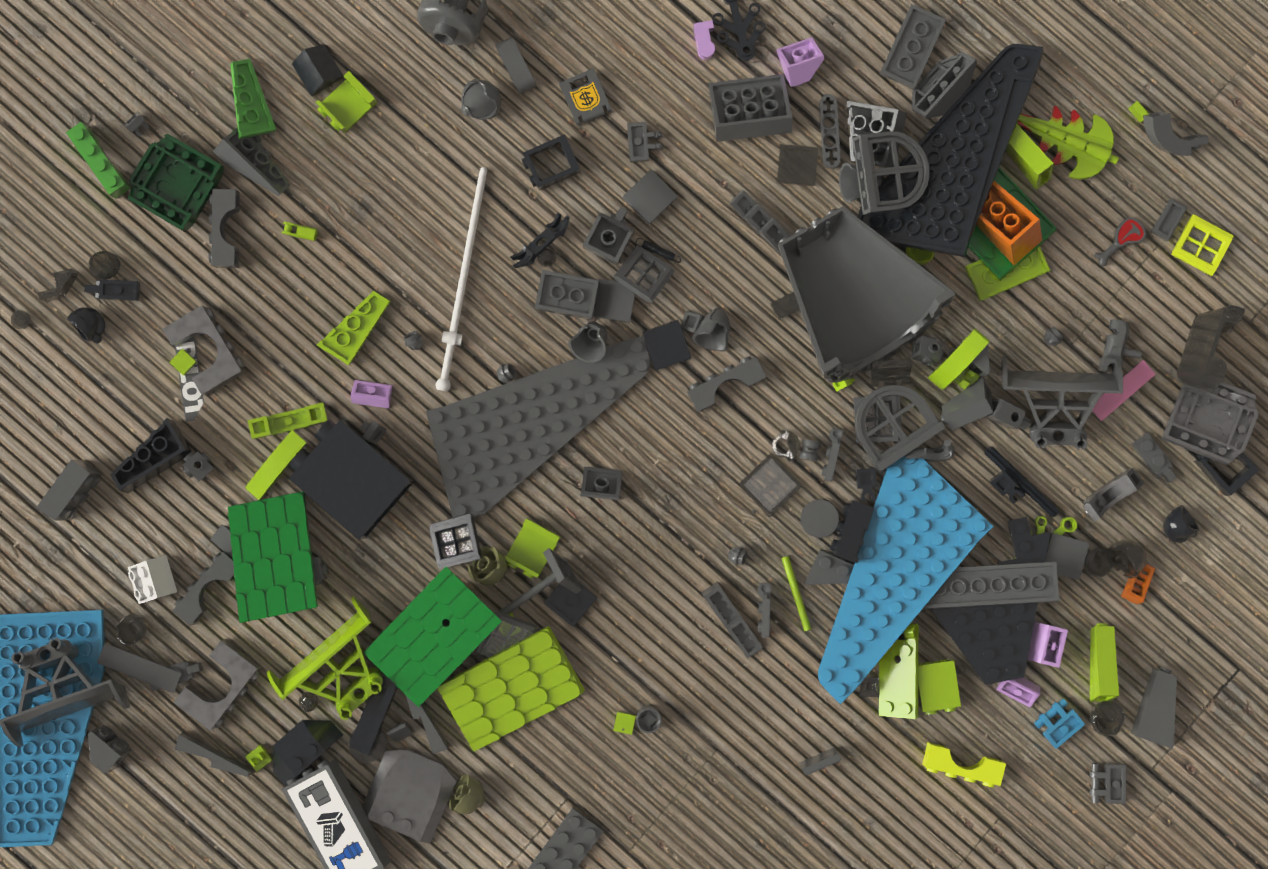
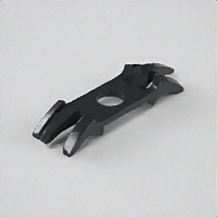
(551, 233)

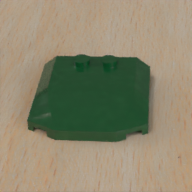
(174, 182)

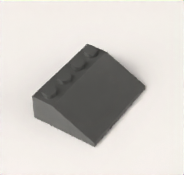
(750, 107)

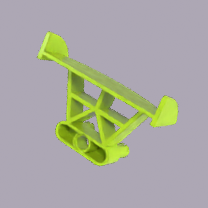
(347, 701)

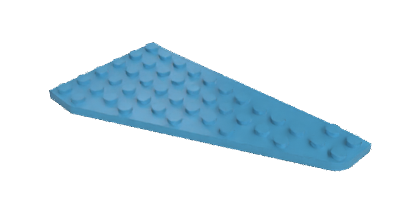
(908, 552)

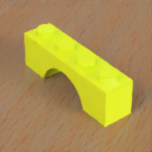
(987, 770)

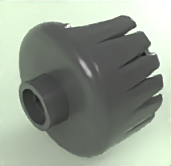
(449, 22)

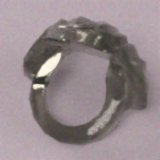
(792, 442)

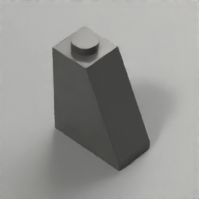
(968, 405)

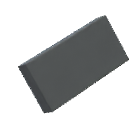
(1168, 219)

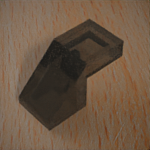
(63, 281)

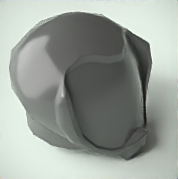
(480, 100)

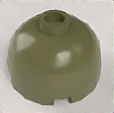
(490, 568)
(468, 795)

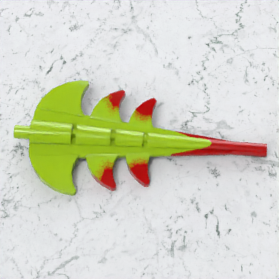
(1090, 148)

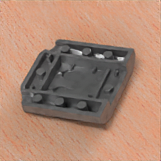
(1212, 423)
(409, 794)

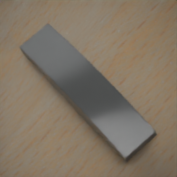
(758, 219)

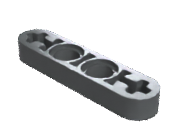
(832, 131)

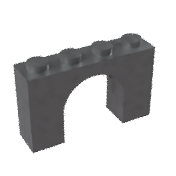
(226, 365)
(241, 670)

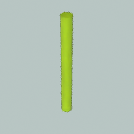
(796, 593)

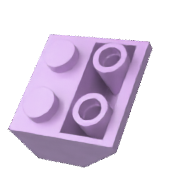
(1047, 644)

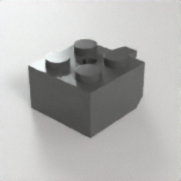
(603, 228)

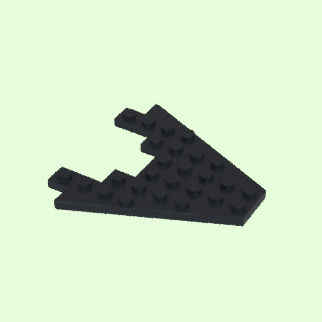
(999, 636)

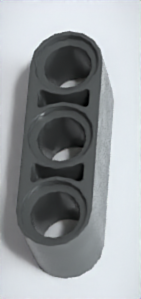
(515, 65)

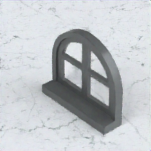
(868, 174)
(906, 443)

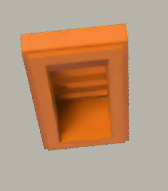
(1130, 588)

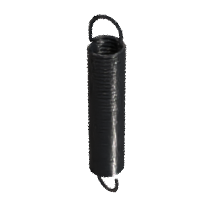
(658, 250)

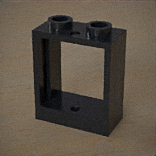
(573, 170)
(1236, 482)

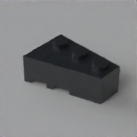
(851, 530)

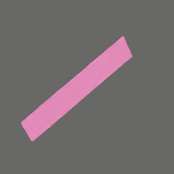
(1131, 383)

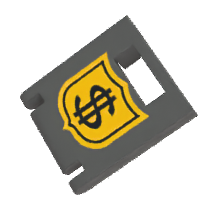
(587, 99)

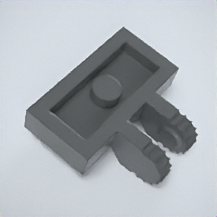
(638, 141)

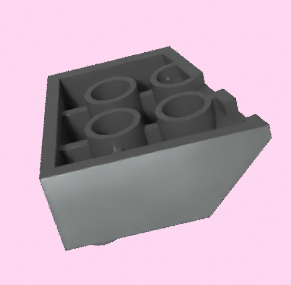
(875, 119)

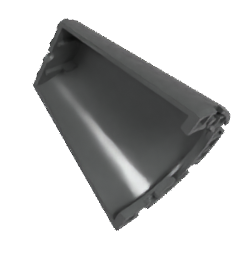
(858, 293)

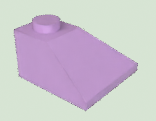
(800, 61)

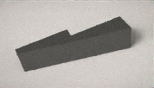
(732, 620)
(434, 735)
(221, 761)

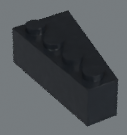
(159, 452)

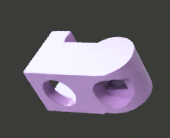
(702, 37)

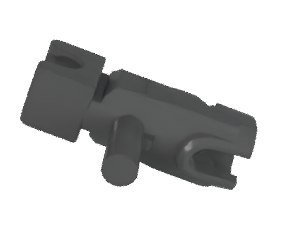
(1115, 345)

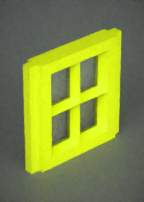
(1202, 245)

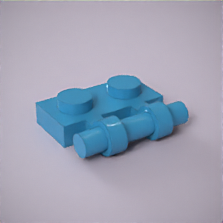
(1063, 728)

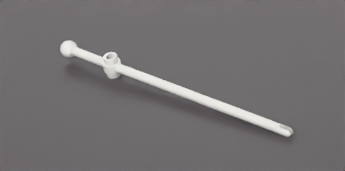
(452, 337)

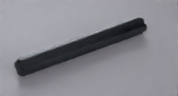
(1023, 482)

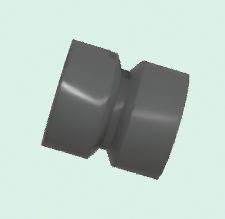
(648, 719)

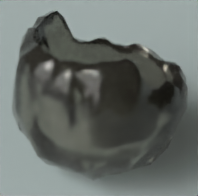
(1107, 718)

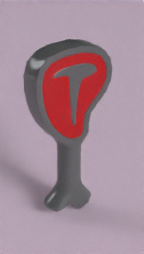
(1128, 232)

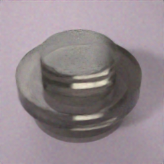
(20, 319)

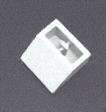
(152, 579)

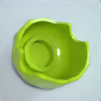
(919, 256)

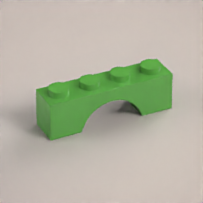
(102, 167)

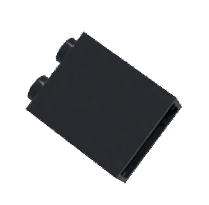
(349, 478)

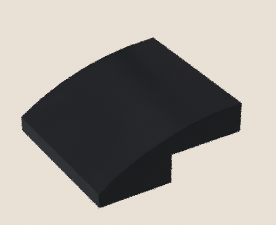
(666, 345)

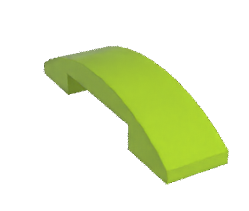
(959, 359)
(287, 421)

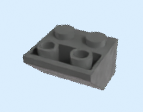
(106, 749)

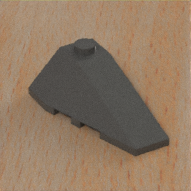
(252, 161)

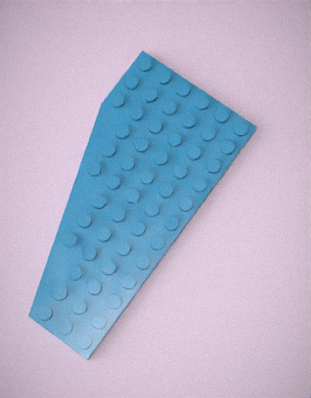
(41, 772)

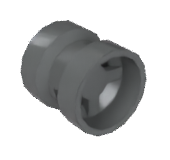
(810, 454)

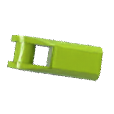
(301, 232)

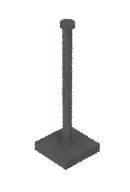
(561, 572)

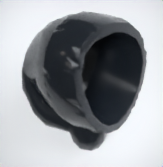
(88, 323)
(1180, 525)

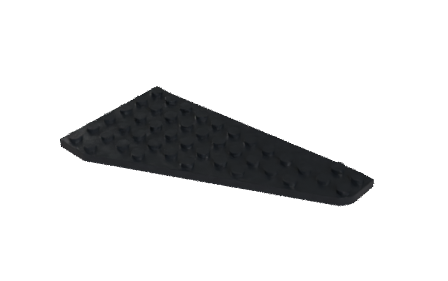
(962, 159)

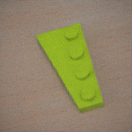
(355, 328)

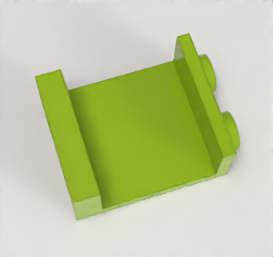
(347, 103)
(529, 548)
(938, 686)

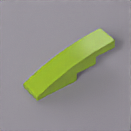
(275, 465)

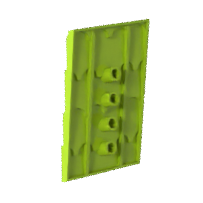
(511, 688)

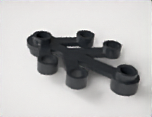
(740, 29)

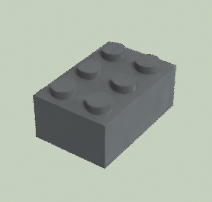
(69, 490)

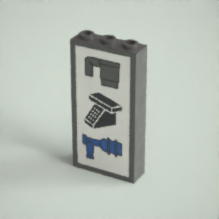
(335, 819)

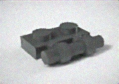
(1114, 783)

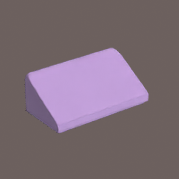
(371, 394)
(1020, 690)

